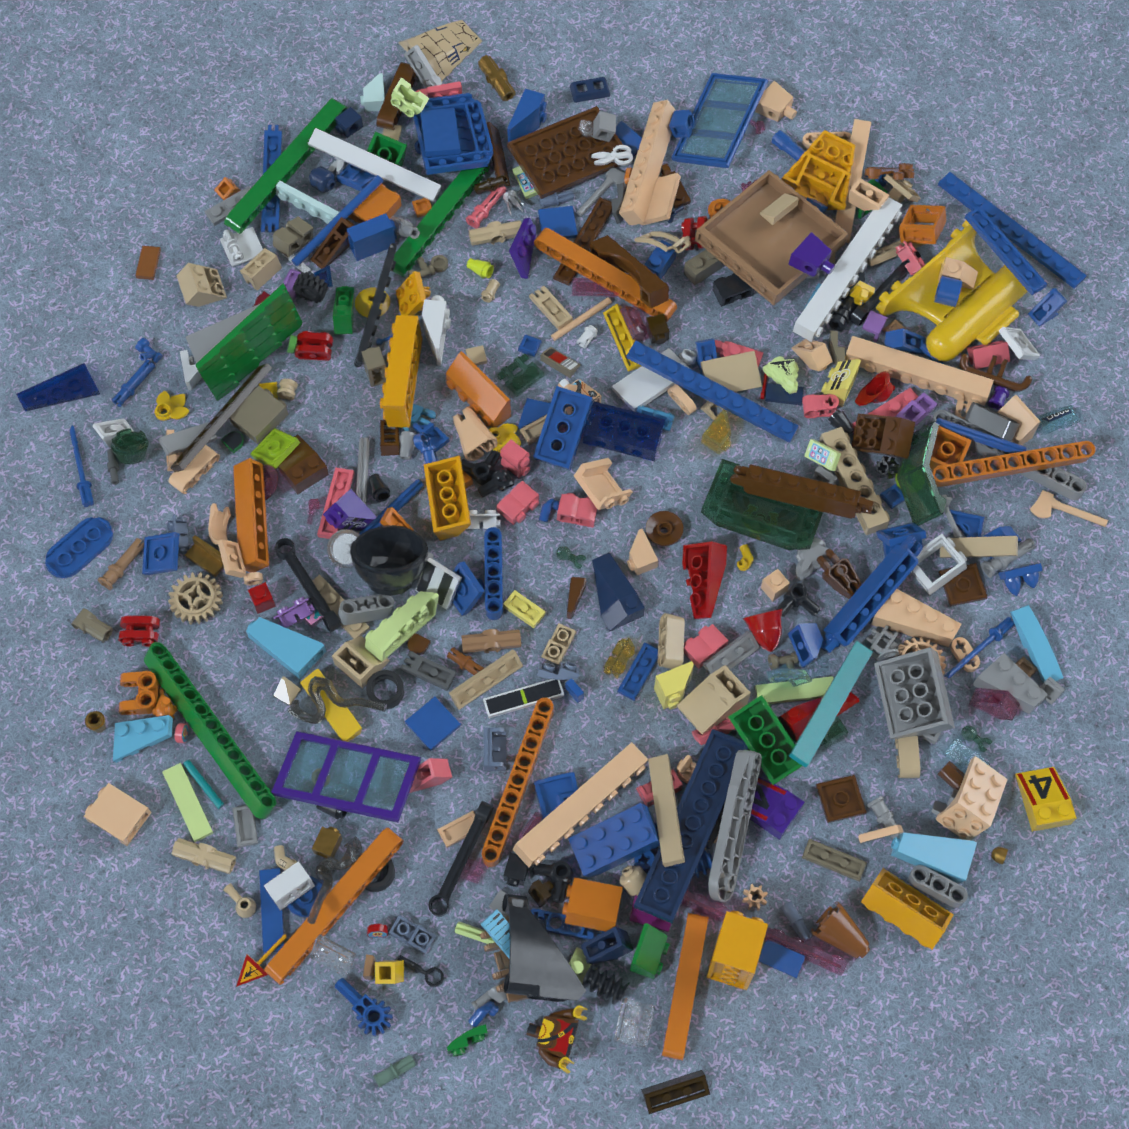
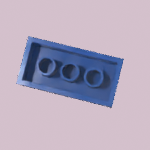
(615, 840)

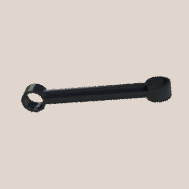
(862, 312)
(328, 616)
(481, 818)

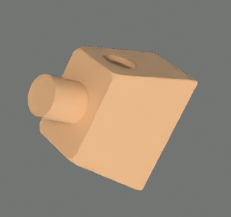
(776, 103)

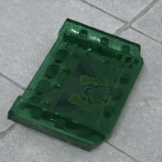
(756, 516)

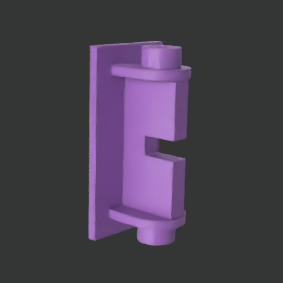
(301, 608)

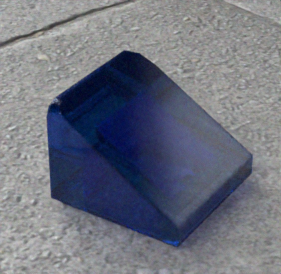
(325, 274)

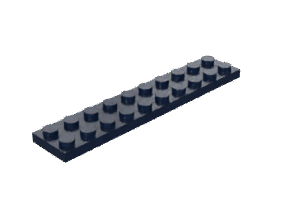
(697, 817)

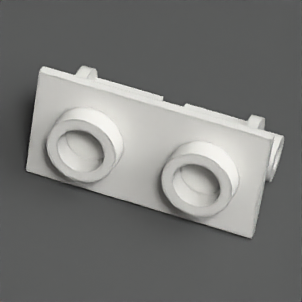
(489, 519)

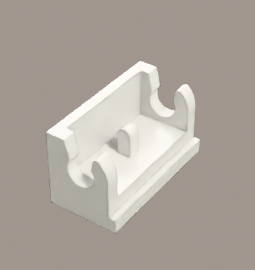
(289, 885)

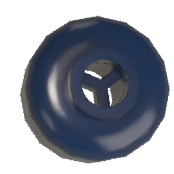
(322, 179)

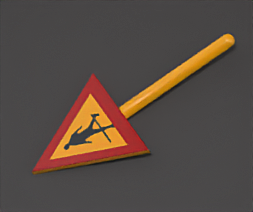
(252, 970)

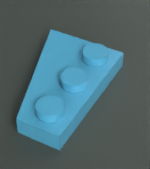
(138, 734)

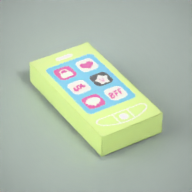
(525, 185)
(822, 454)

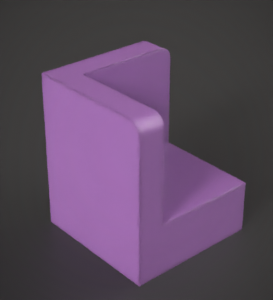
(875, 324)

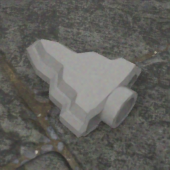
(808, 559)

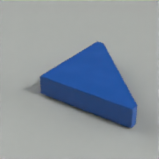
(533, 411)
(969, 524)

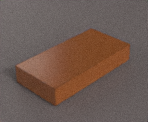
(148, 262)

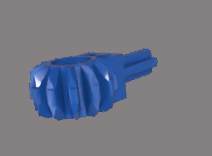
(364, 1007)

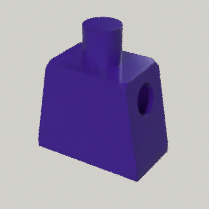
(812, 256)

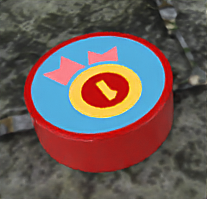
(377, 931)

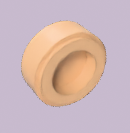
(253, 578)

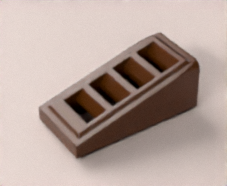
(392, 447)
(576, 590)

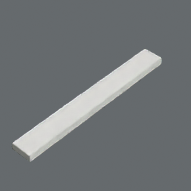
(374, 165)

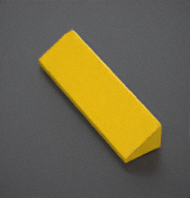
(623, 334)
(338, 717)

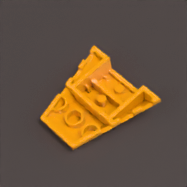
(824, 171)

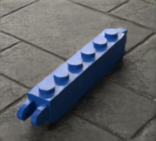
(871, 595)

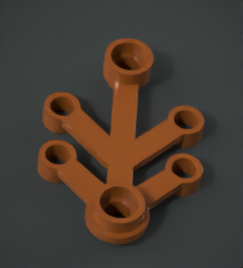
(904, 170)

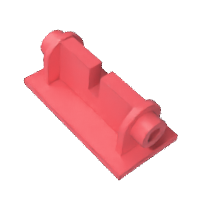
(907, 252)

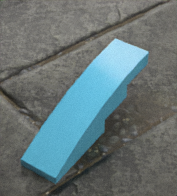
(1037, 644)

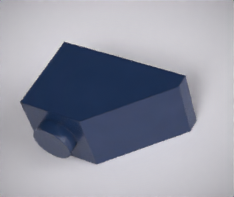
(607, 946)

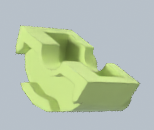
(408, 100)

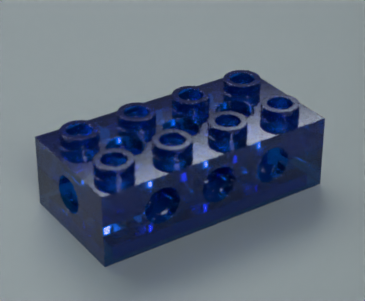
(623, 431)

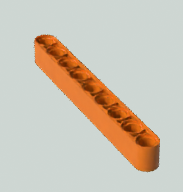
(598, 271)
(1020, 461)
(514, 790)
(334, 905)

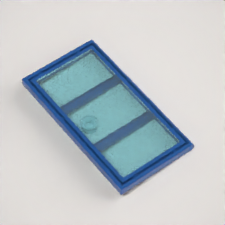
(720, 120)

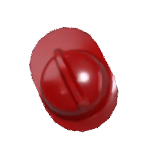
(876, 391)

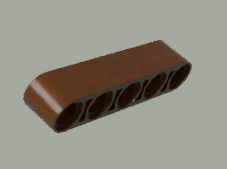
(389, 114)

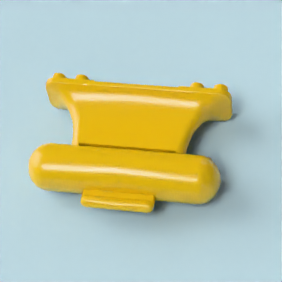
(978, 311)

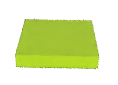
(275, 448)

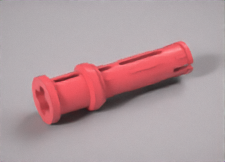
(482, 210)

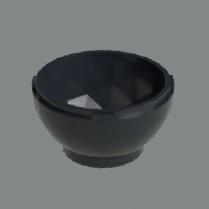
(389, 558)

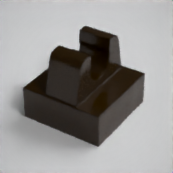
(540, 892)

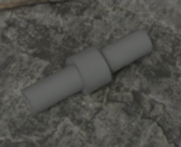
(113, 467)

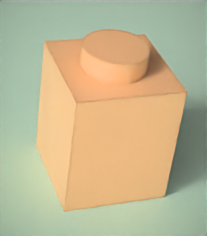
(775, 585)

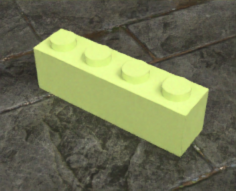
(401, 625)

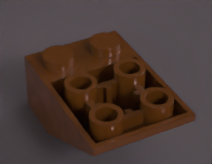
(883, 435)

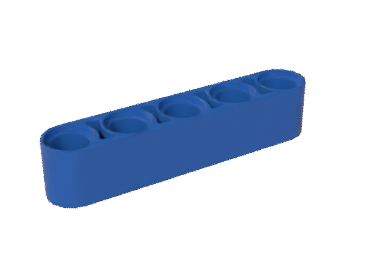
(493, 565)

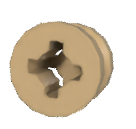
(287, 389)

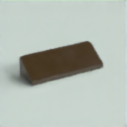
(675, 1089)

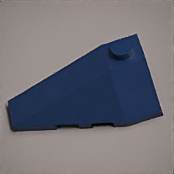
(616, 596)

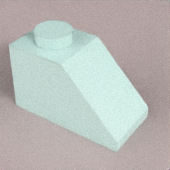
(373, 94)

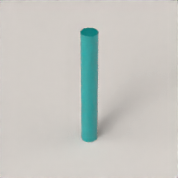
(203, 784)

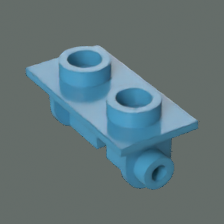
(669, 418)

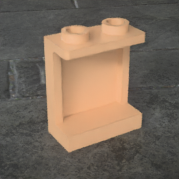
(600, 484)
(117, 813)

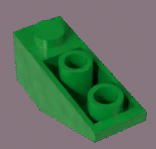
(343, 310)

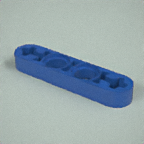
(564, 929)

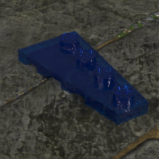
(62, 388)

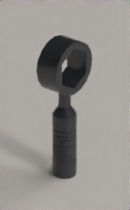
(418, 969)

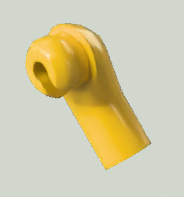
(747, 559)

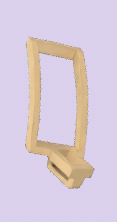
(678, 242)

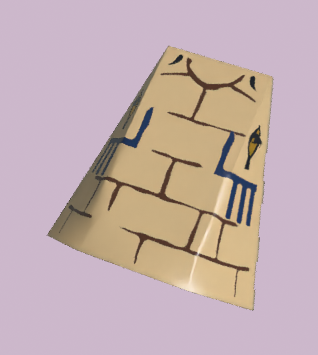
(445, 46)

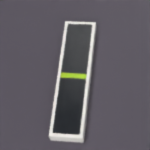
(522, 697)

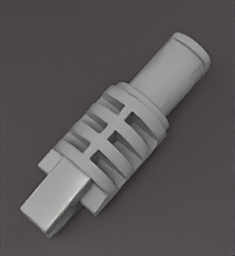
(405, 228)

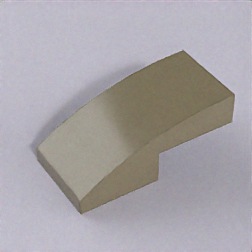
(837, 353)

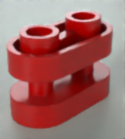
(688, 228)
(314, 346)
(147, 636)

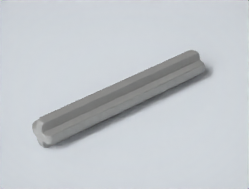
(362, 471)

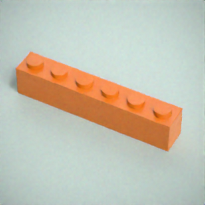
(251, 514)

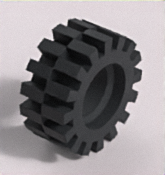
(310, 287)

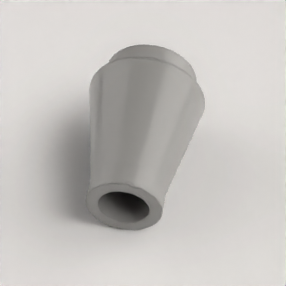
(406, 444)

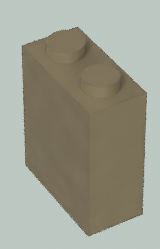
(259, 414)

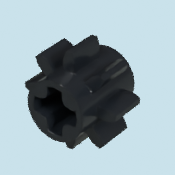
(887, 467)

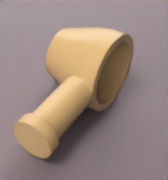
(244, 913)

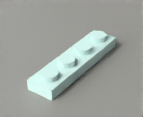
(305, 202)

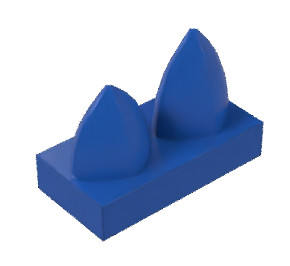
(1013, 577)

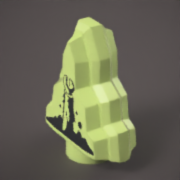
(783, 373)

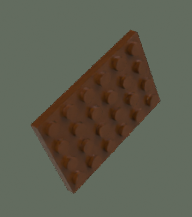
(561, 155)

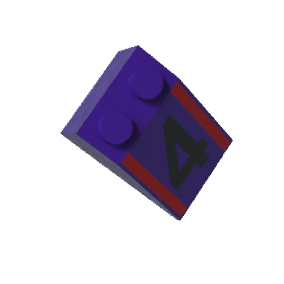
(774, 808)

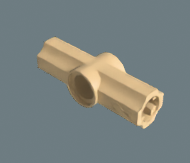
(494, 232)
(203, 855)

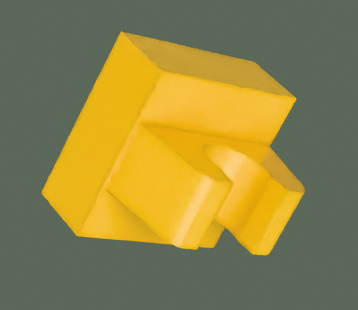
(861, 292)

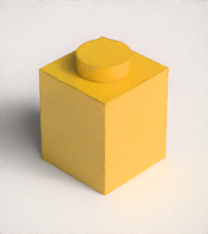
(389, 972)

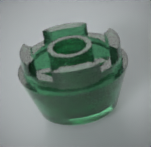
(130, 446)

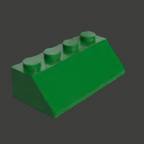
(766, 735)

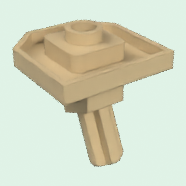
(901, 190)

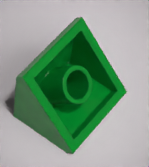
(388, 149)

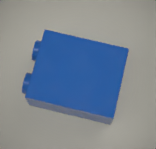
(371, 236)

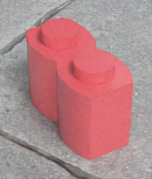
(515, 459)
(518, 503)
(576, 510)
(705, 645)

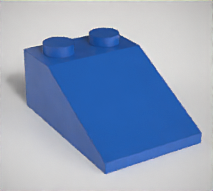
(528, 115)

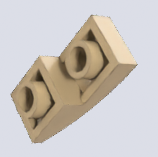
(559, 644)

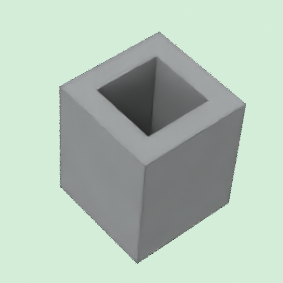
(604, 126)

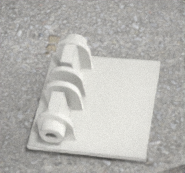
(241, 246)

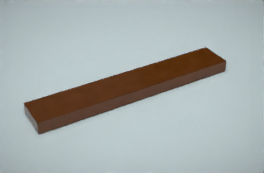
(587, 234)

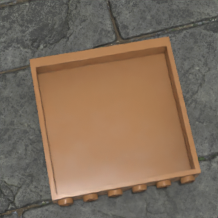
(762, 250)

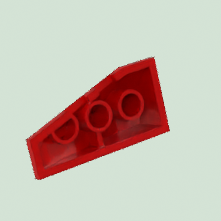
(706, 569)
(799, 716)

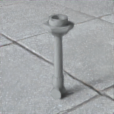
(957, 534)

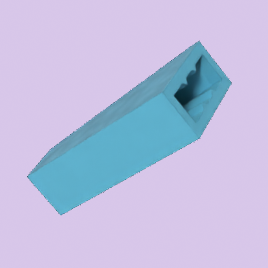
(286, 646)
(941, 854)

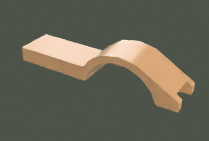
(229, 550)

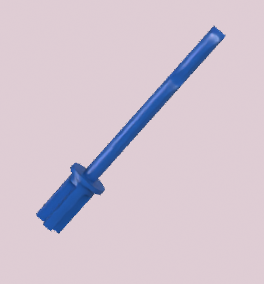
(83, 486)
(995, 634)

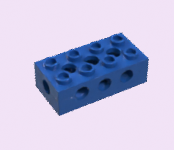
(555, 418)

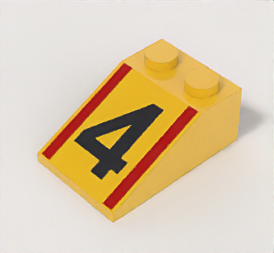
(1045, 799)

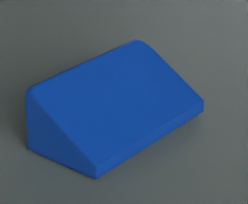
(628, 137)
(781, 958)

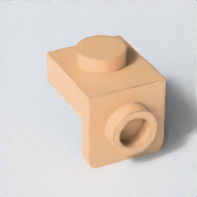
(685, 768)

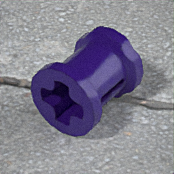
(998, 398)

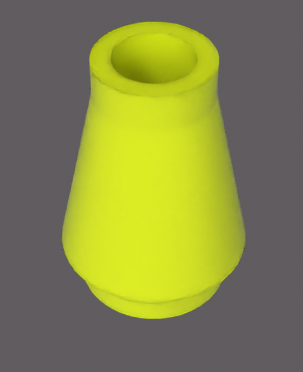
(481, 268)

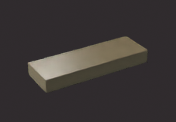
(834, 860)

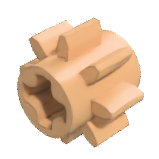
(754, 890)

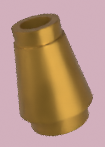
(95, 721)

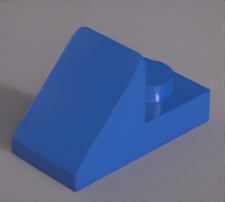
(1047, 307)
(705, 351)

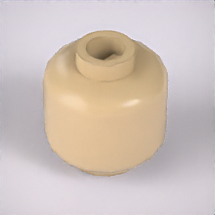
(633, 879)

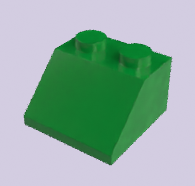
(649, 952)

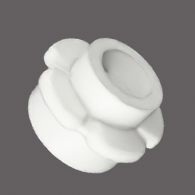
(688, 357)

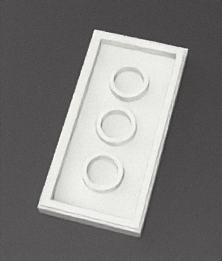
(643, 385)

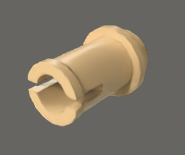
(489, 292)

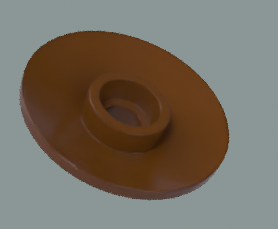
(664, 520)

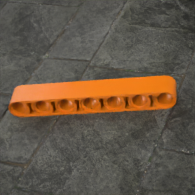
(685, 986)

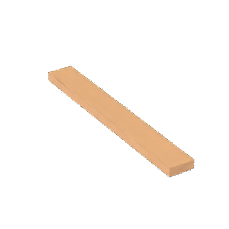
(859, 137)

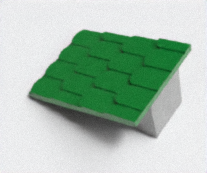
(239, 343)

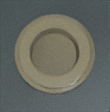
(439, 263)

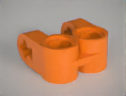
(139, 679)

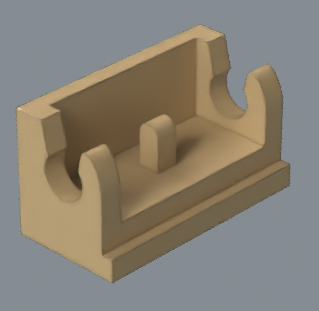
(261, 268)

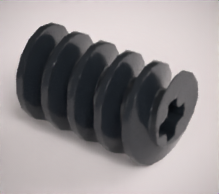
(605, 985)

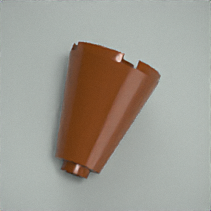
(841, 932)

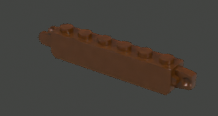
(801, 491)

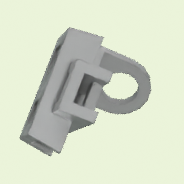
(886, 648)

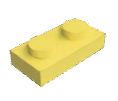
(524, 609)

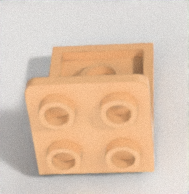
(975, 802)

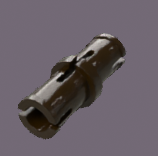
(491, 184)

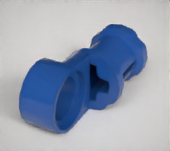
(424, 444)

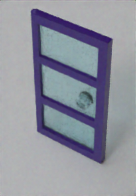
(346, 776)

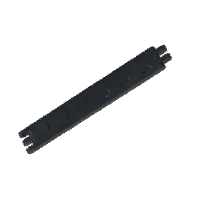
(379, 297)

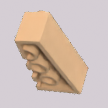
(916, 619)

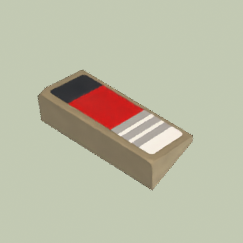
(559, 362)

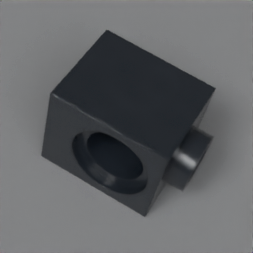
(515, 871)

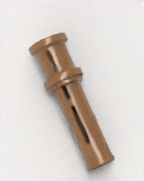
(116, 570)

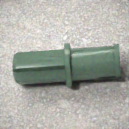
(394, 1070)

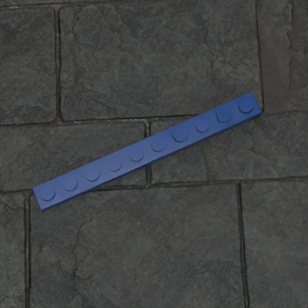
(1014, 231)
(712, 391)

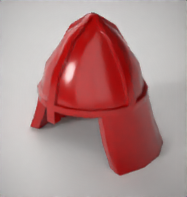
(766, 628)

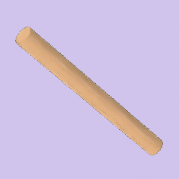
(581, 318)

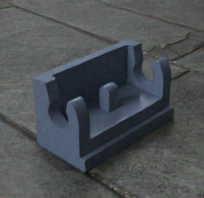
(494, 749)

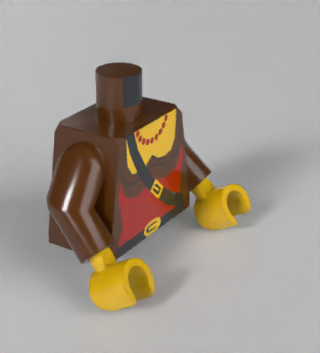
(557, 1036)

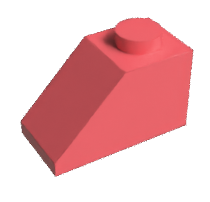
(431, 773)

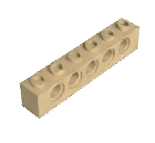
(839, 439)

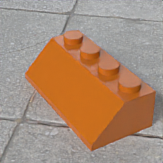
(478, 391)

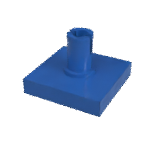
(469, 589)

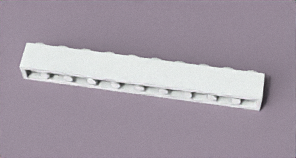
(847, 269)

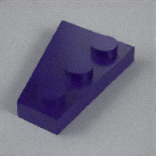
(522, 247)

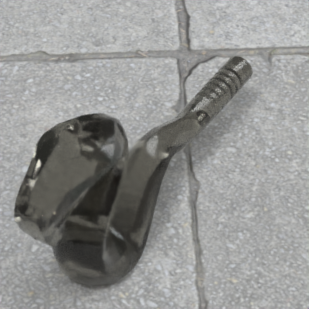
(315, 686)
(327, 868)

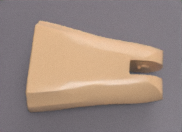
(473, 435)

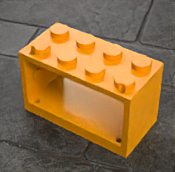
(737, 950)

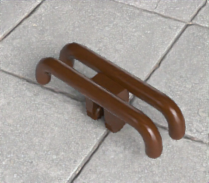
(998, 380)

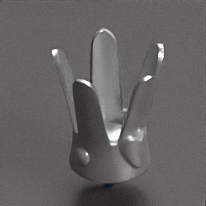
(511, 198)

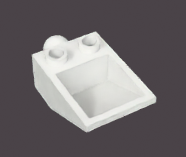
(435, 323)

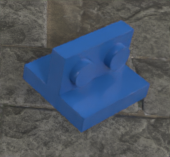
(898, 534)

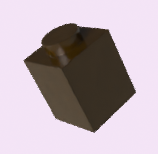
(657, 329)

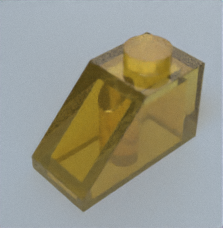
(718, 434)

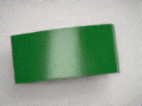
(460, 1044)

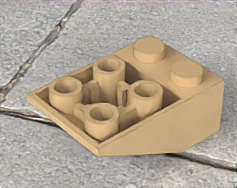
(714, 700)

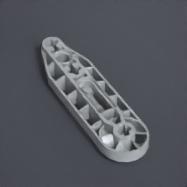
(734, 825)

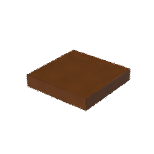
(965, 587)
(841, 799)

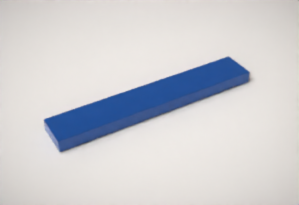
(1005, 251)

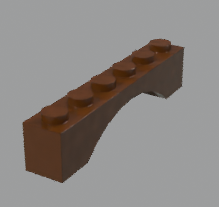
(652, 288)

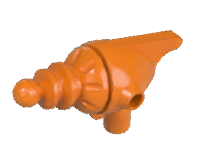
(164, 706)

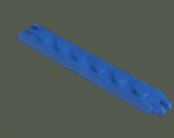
(272, 150)

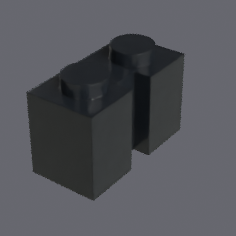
(730, 289)

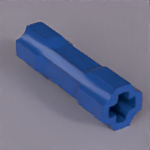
(786, 144)

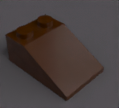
(303, 467)

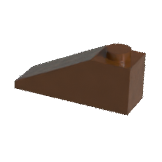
(333, 245)

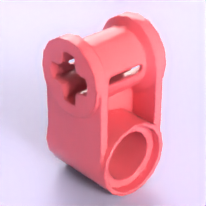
(818, 405)

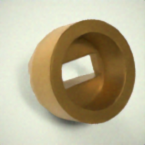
(999, 854)

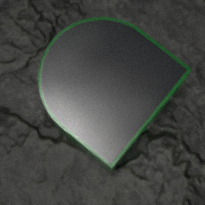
(233, 441)

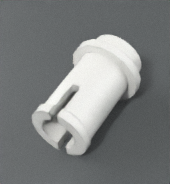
(587, 336)

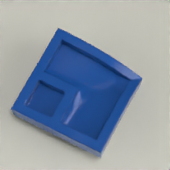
(355, 177)
(554, 791)

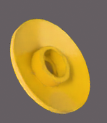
(363, 303)

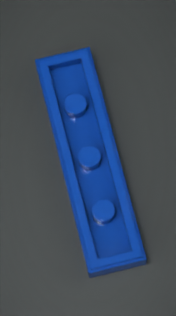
(271, 915)

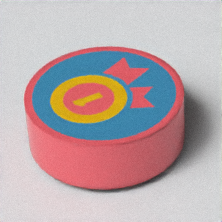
(181, 733)

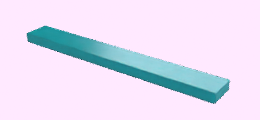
(830, 704)

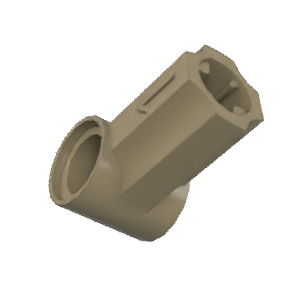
(91, 625)

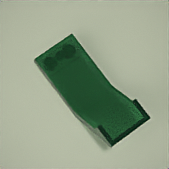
(917, 478)

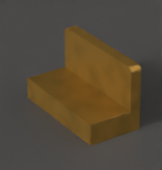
(205, 556)

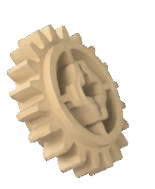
(189, 590)

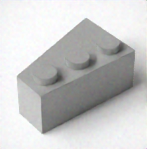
(1007, 676)

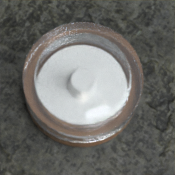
(339, 547)

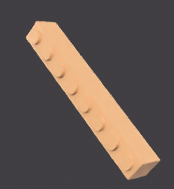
(647, 164)
(920, 371)
(580, 805)

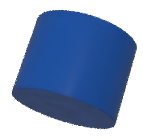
(948, 291)

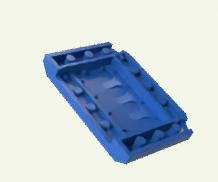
(472, 132)

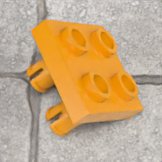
(412, 294)

